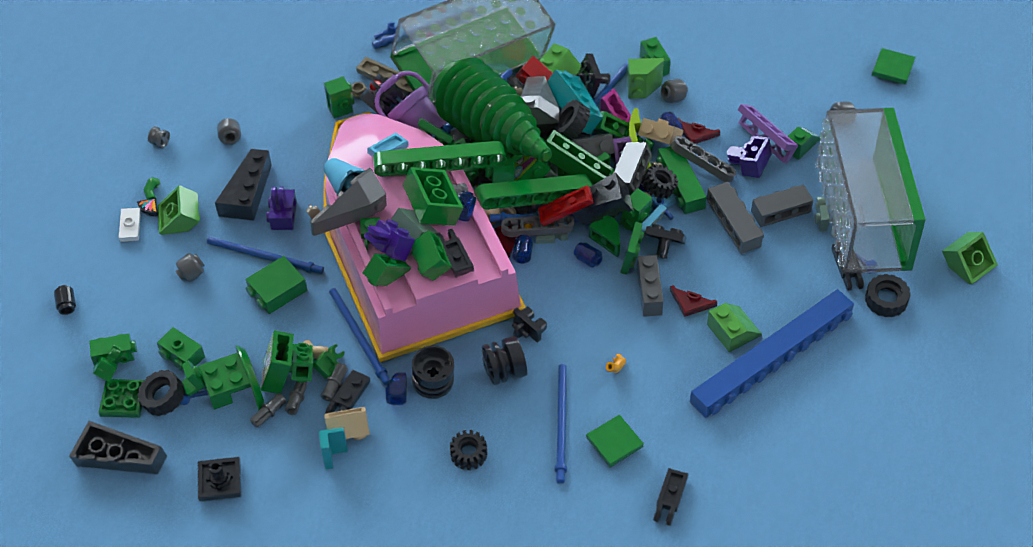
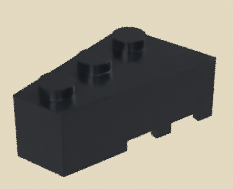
(609, 198)

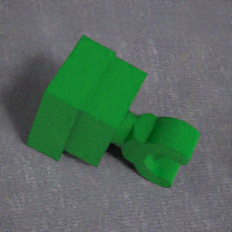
(105, 366)

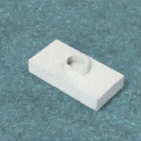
(129, 224)

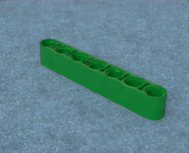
(440, 157)
(528, 191)

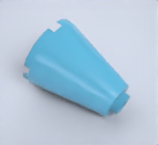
(340, 174)

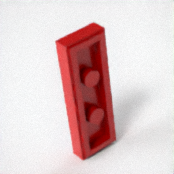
(565, 205)

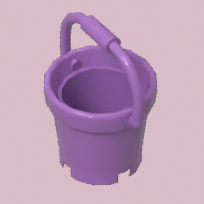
(413, 106)

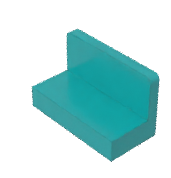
(332, 442)

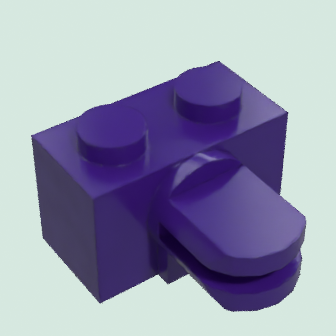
(752, 156)
(282, 209)
(390, 239)

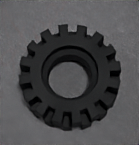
(660, 181)
(472, 459)

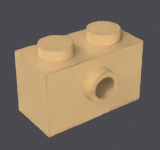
(659, 131)
(352, 420)

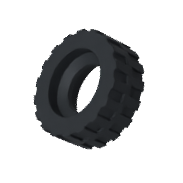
(572, 119)
(892, 283)
(153, 384)

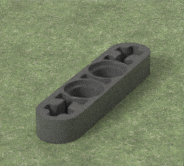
(719, 168)
(538, 229)

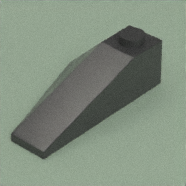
(540, 100)
(359, 201)

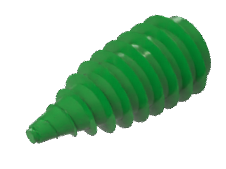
(487, 108)

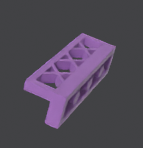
(769, 130)

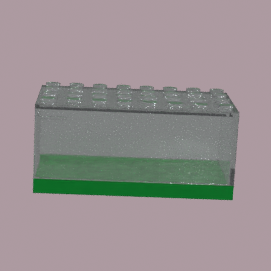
(493, 30)
(869, 191)

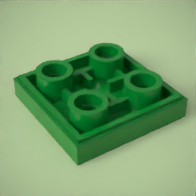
(893, 66)
(440, 135)
(632, 248)
(121, 399)
(614, 440)

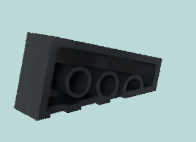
(244, 190)
(115, 450)

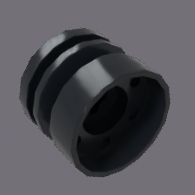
(386, 98)
(508, 359)
(432, 372)

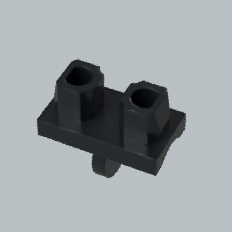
(525, 326)

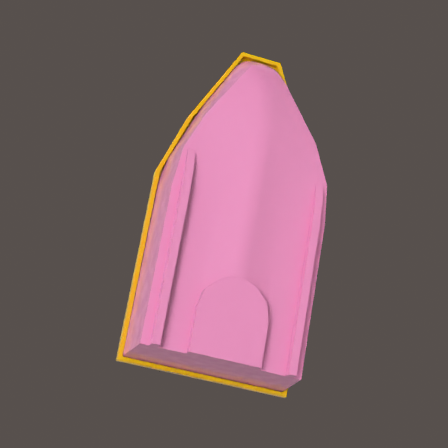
(414, 308)

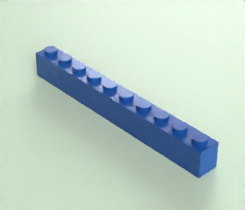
(771, 353)

